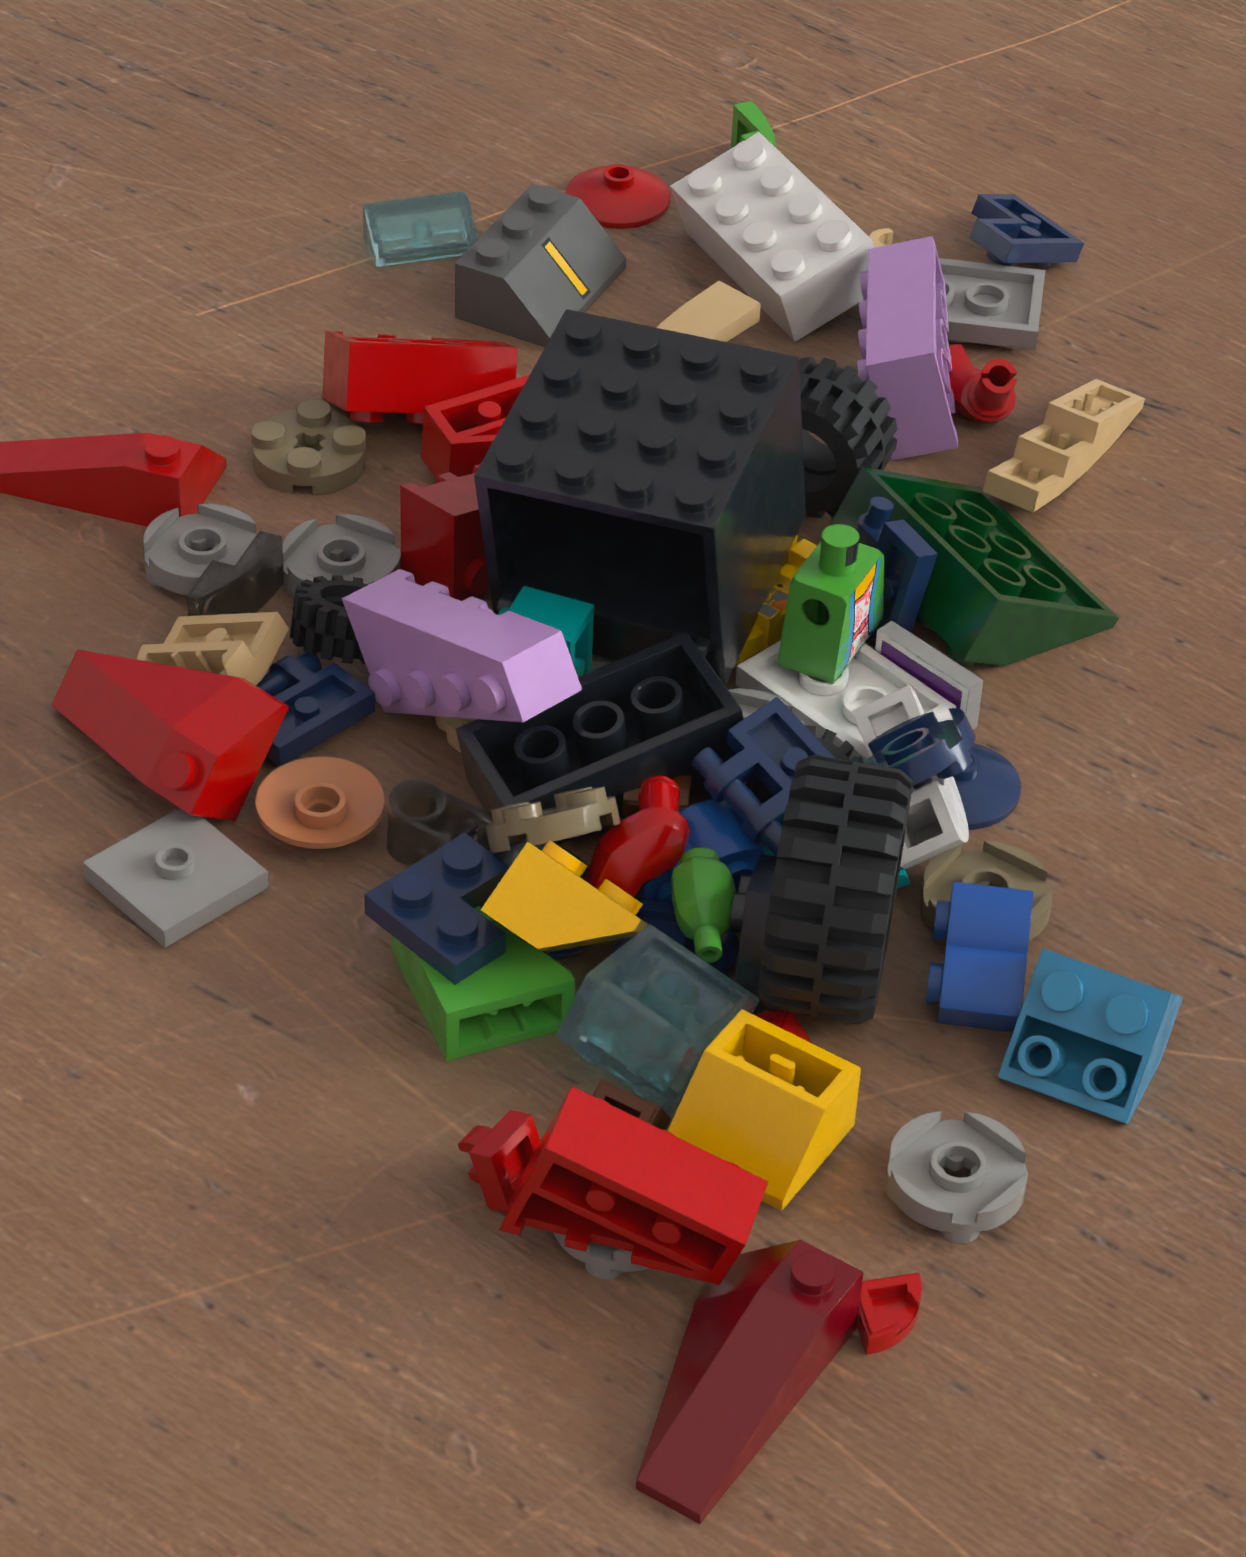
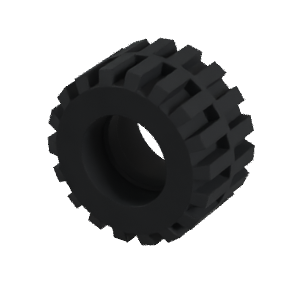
(852, 425)

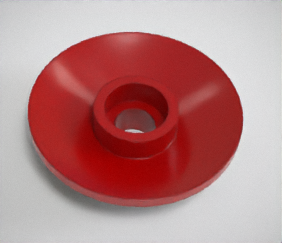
(621, 195)

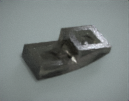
(240, 586)

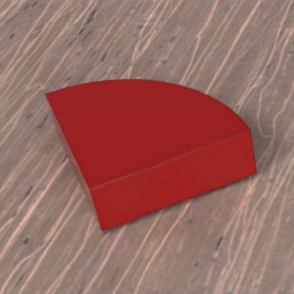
(888, 1310)

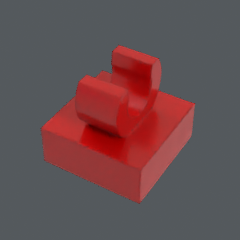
(500, 1156)

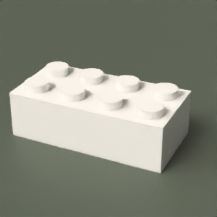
(775, 235)

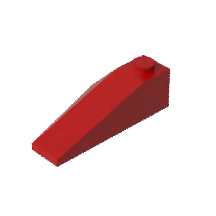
(112, 475)
(174, 727)

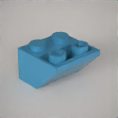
(1089, 1036)

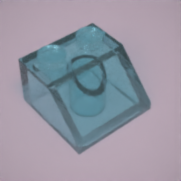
(652, 1015)

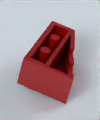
(444, 535)
(635, 1190)

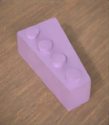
(908, 344)
(456, 655)

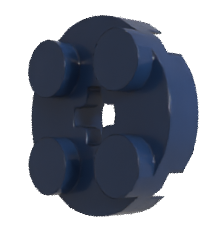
(925, 746)

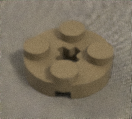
(309, 449)
(574, 815)
(994, 866)

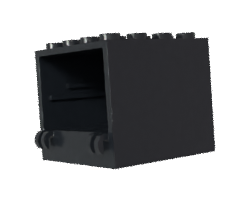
(647, 484)

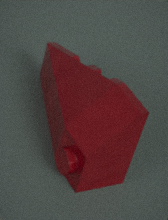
(744, 1368)

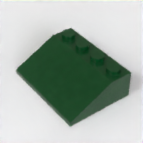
(993, 583)

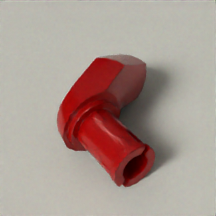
(982, 394)
(643, 842)

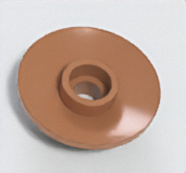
(320, 802)

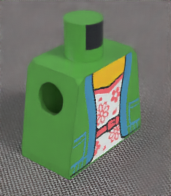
(839, 583)

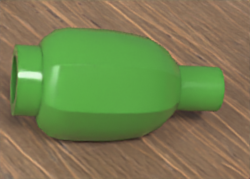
(703, 900)

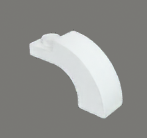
(936, 809)

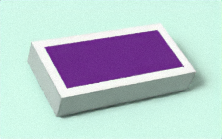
(931, 669)

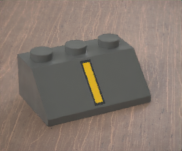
(535, 265)

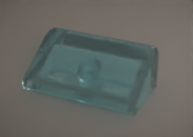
(419, 228)

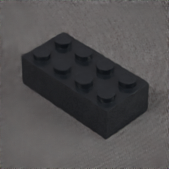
(624, 726)

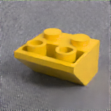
(557, 909)
(768, 1104)

